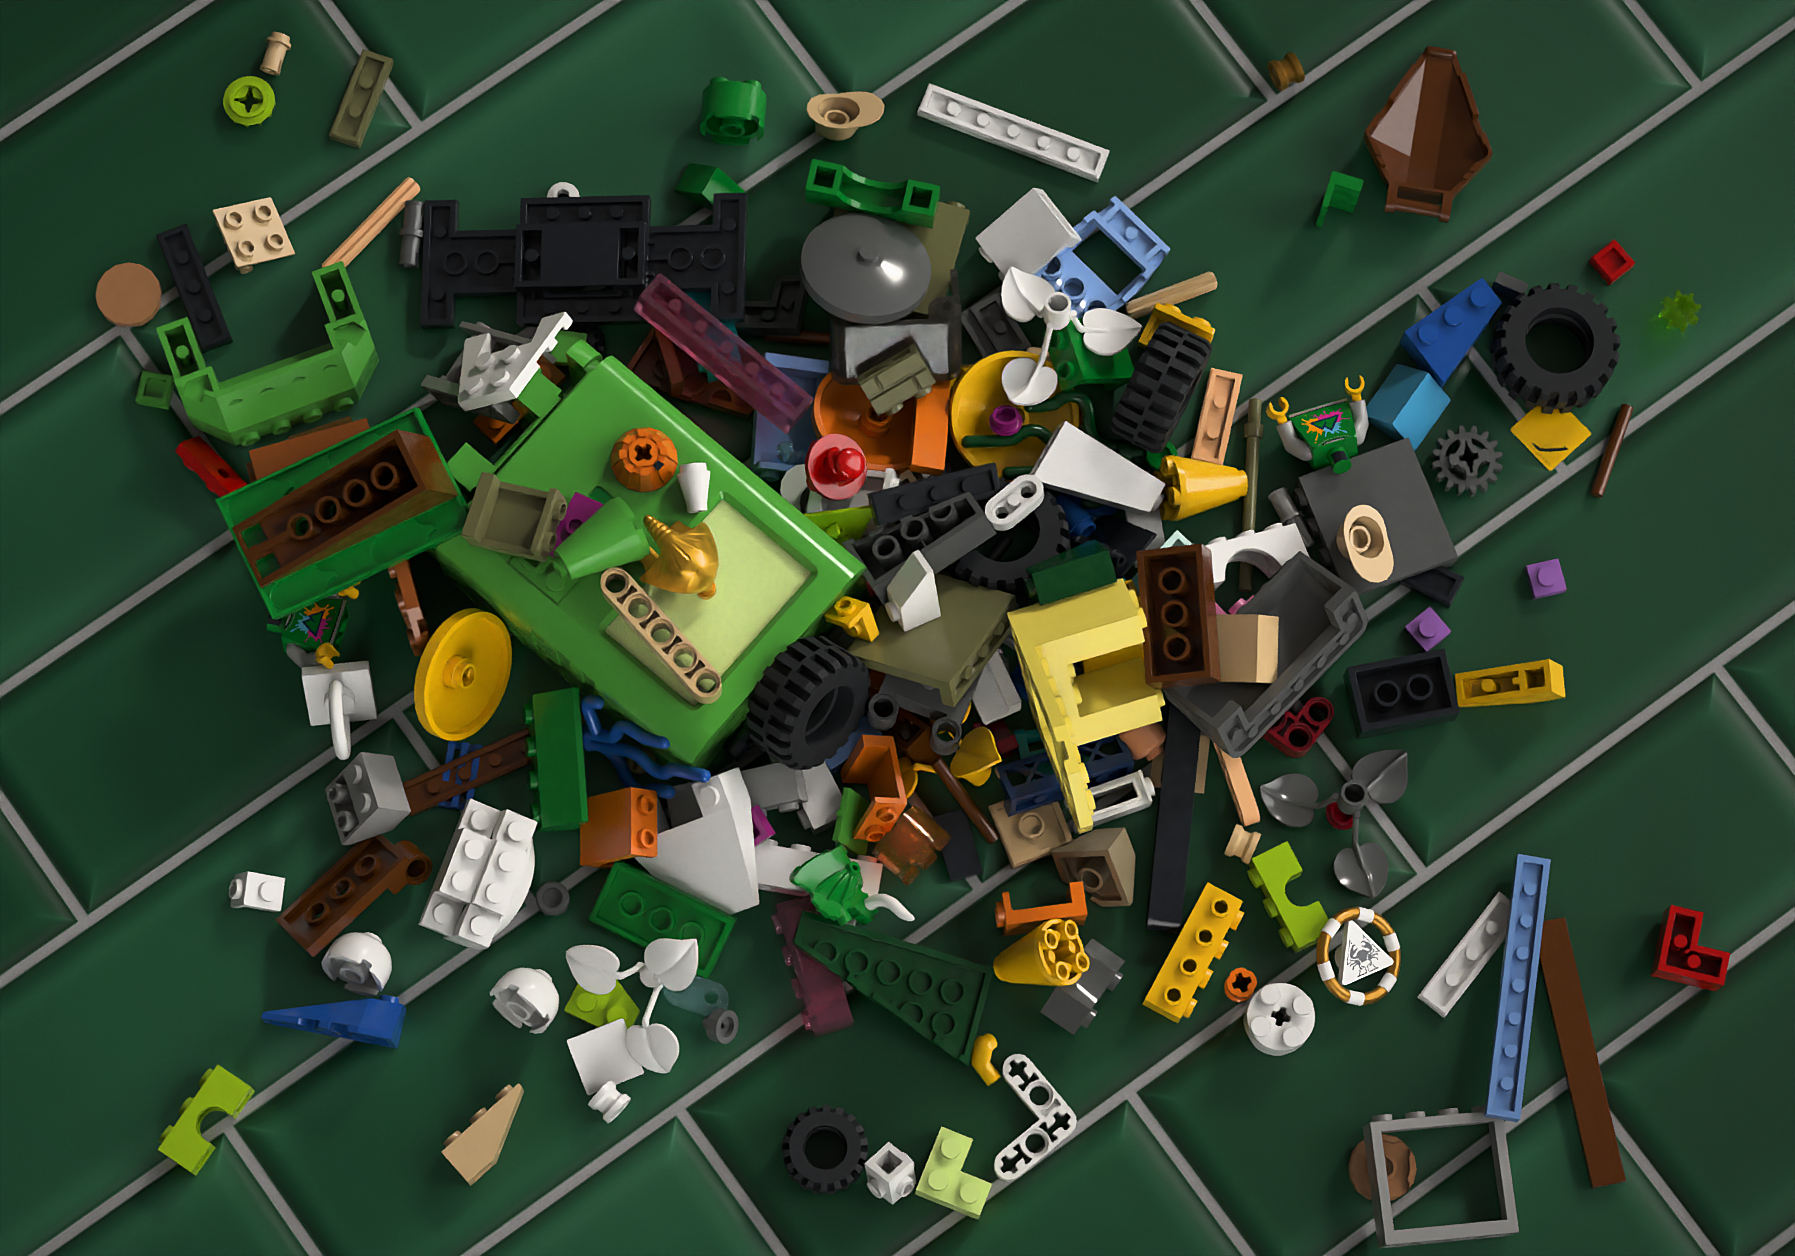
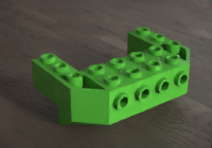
(283, 391)

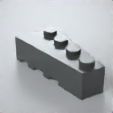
(940, 536)

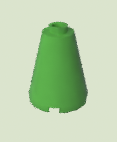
(601, 542)

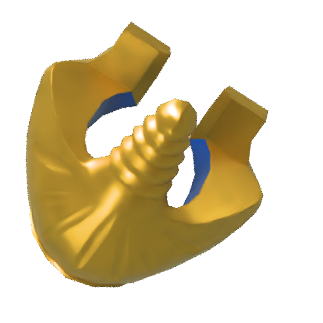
(685, 561)

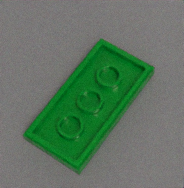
(651, 909)

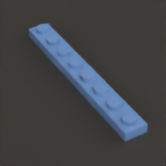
(1517, 988)

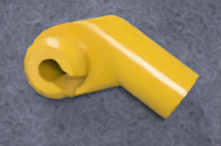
(981, 1058)

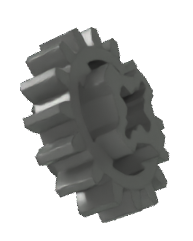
(1453, 462)

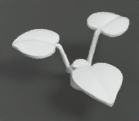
(1029, 295)
(667, 964)

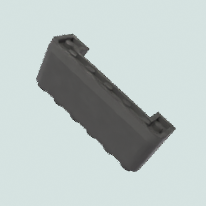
(1315, 626)

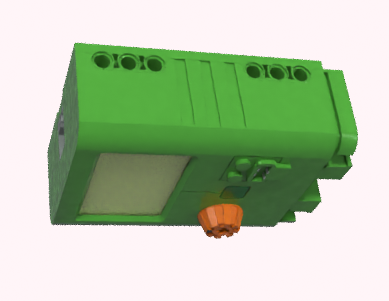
(627, 441)

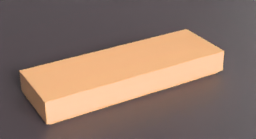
(1216, 416)

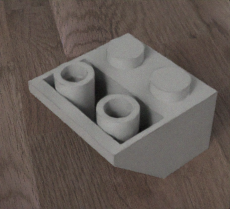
(367, 798)

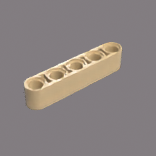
(655, 620)

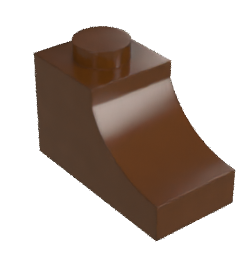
(910, 737)

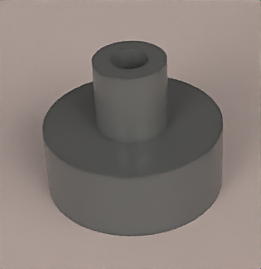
(721, 1025)

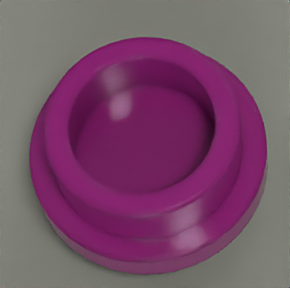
(1005, 420)

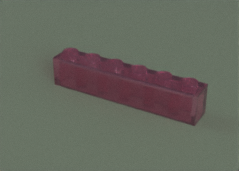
(723, 353)

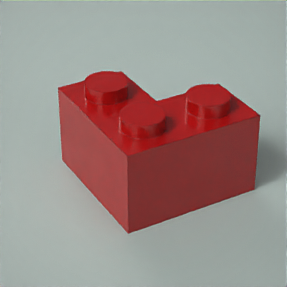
(1679, 956)

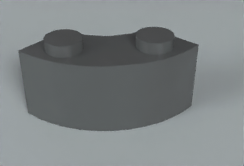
(1074, 1003)

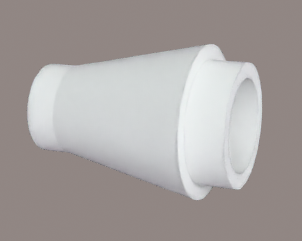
(694, 486)

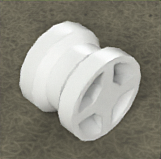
(609, 1101)

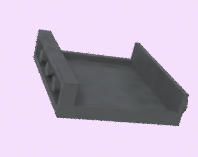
(1396, 488)

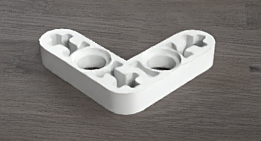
(1043, 1113)

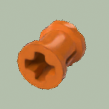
(1244, 976)

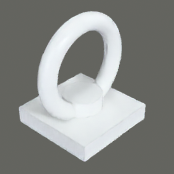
(339, 698)

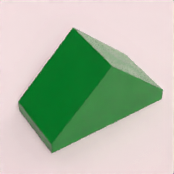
(701, 183)

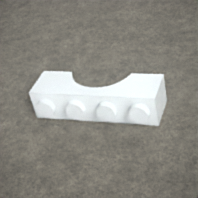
(1263, 549)

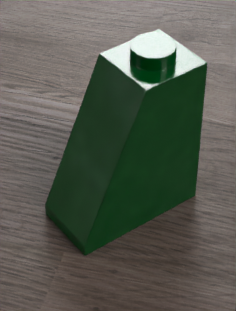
(1070, 573)

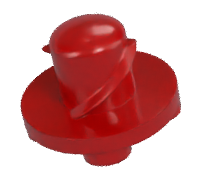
(835, 467)

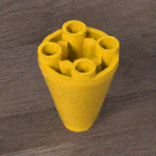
(1197, 486)
(1044, 956)

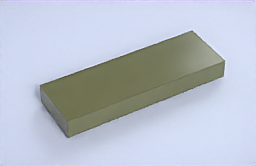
(361, 99)

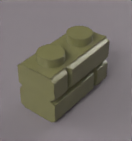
(897, 381)

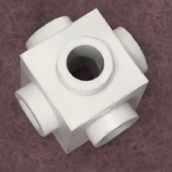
(890, 1174)

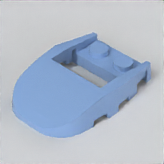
(1081, 284)

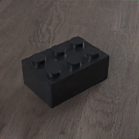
(1401, 693)

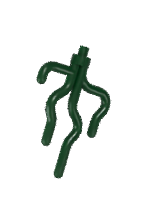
(1119, 446)

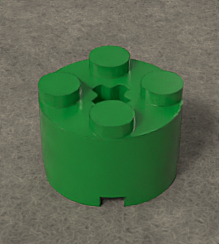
(733, 111)

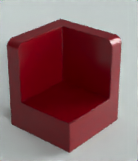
(1004, 741)

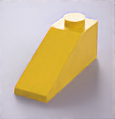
(1511, 684)

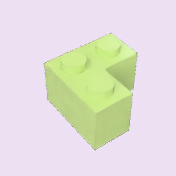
(946, 1183)

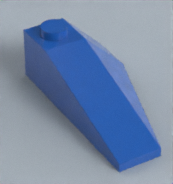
(357, 1020)

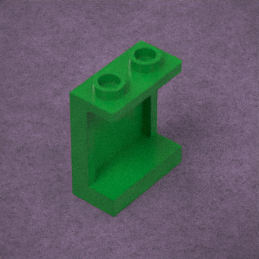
(1081, 366)

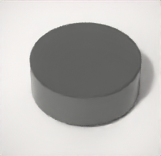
(552, 898)

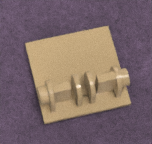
(253, 233)

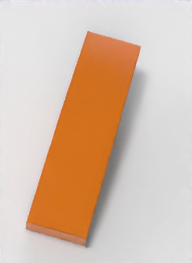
(930, 430)

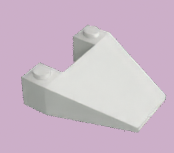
(714, 853)

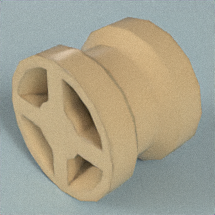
(1242, 844)

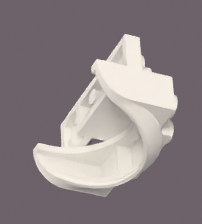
(482, 873)

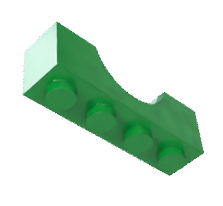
(903, 202)

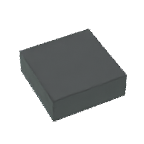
(1508, 286)

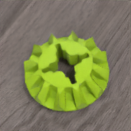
(239, 91)

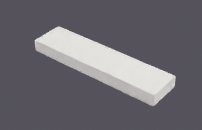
(1468, 957)

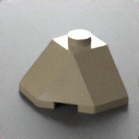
(1103, 863)

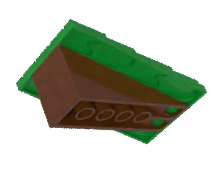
(345, 513)

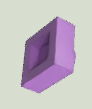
(1545, 579)
(1427, 630)

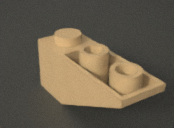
(482, 1142)

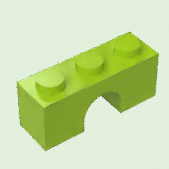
(1272, 872)
(218, 1092)

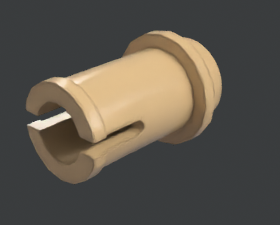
(275, 53)

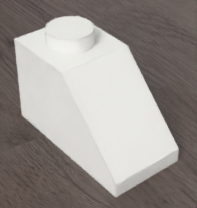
(913, 594)

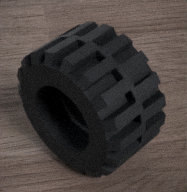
(831, 1120)

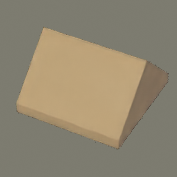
(1248, 647)

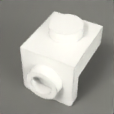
(257, 891)

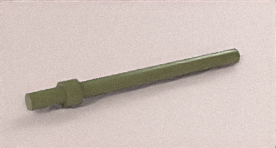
(1253, 433)

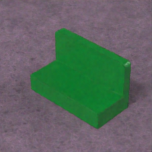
(1340, 193)

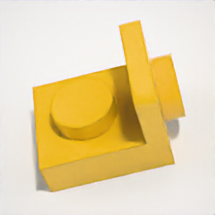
(854, 617)

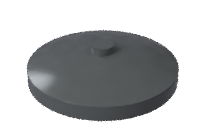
(865, 268)

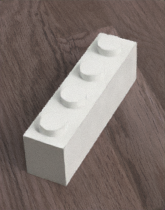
(823, 799)
(776, 864)

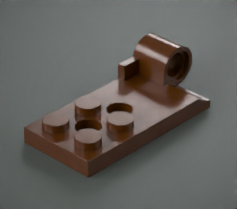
(367, 873)

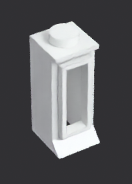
(1144, 791)

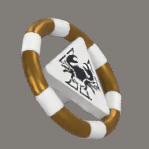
(1358, 955)

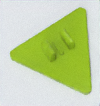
(843, 523)

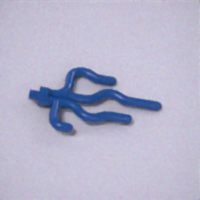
(606, 742)

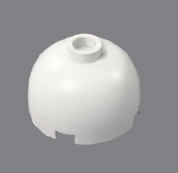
(360, 962)
(526, 997)

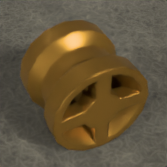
(1286, 71)

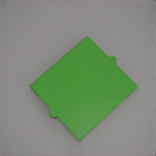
(848, 816)

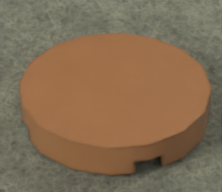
(128, 295)
(1399, 1167)

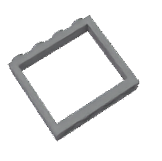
(1385, 1232)

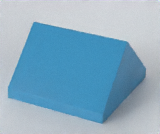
(1407, 405)

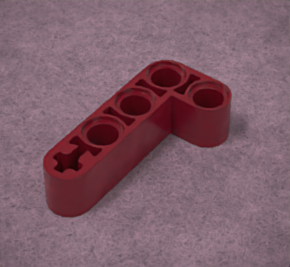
(1302, 725)

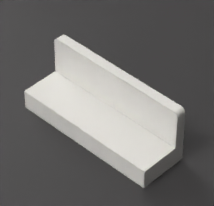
(995, 692)

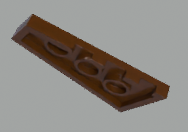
(696, 387)

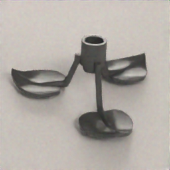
(1380, 776)

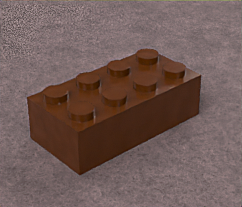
(1180, 616)

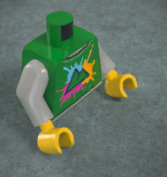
(1326, 432)
(317, 631)

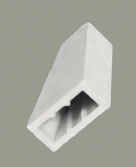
(1092, 471)

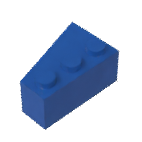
(1449, 332)

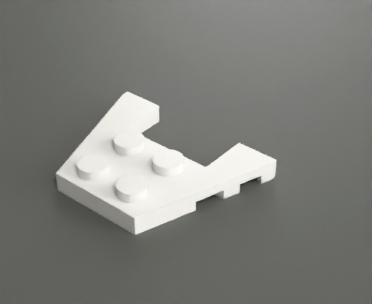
(502, 375)

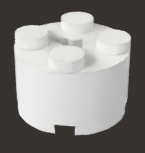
(1296, 1010)

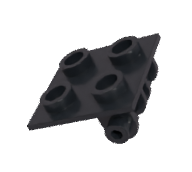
(1121, 540)

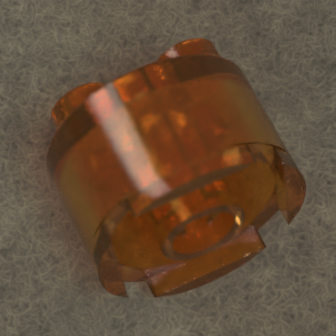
(911, 845)

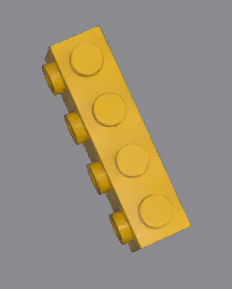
(1193, 952)

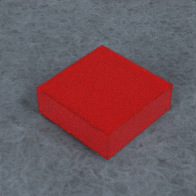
(1611, 262)

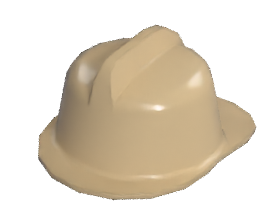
(843, 113)
(1365, 543)

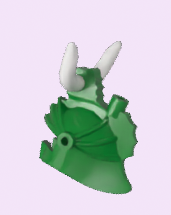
(836, 889)

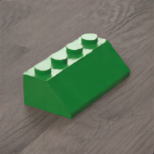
(556, 760)

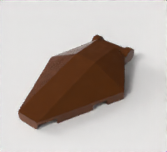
(1428, 137)

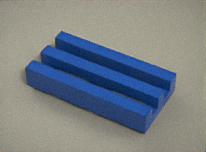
(464, 748)

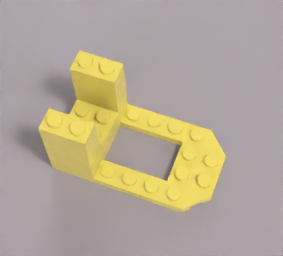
(1086, 706)

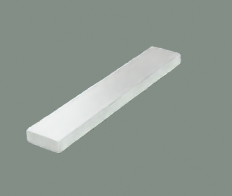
(1013, 132)

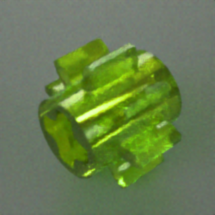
(1675, 317)

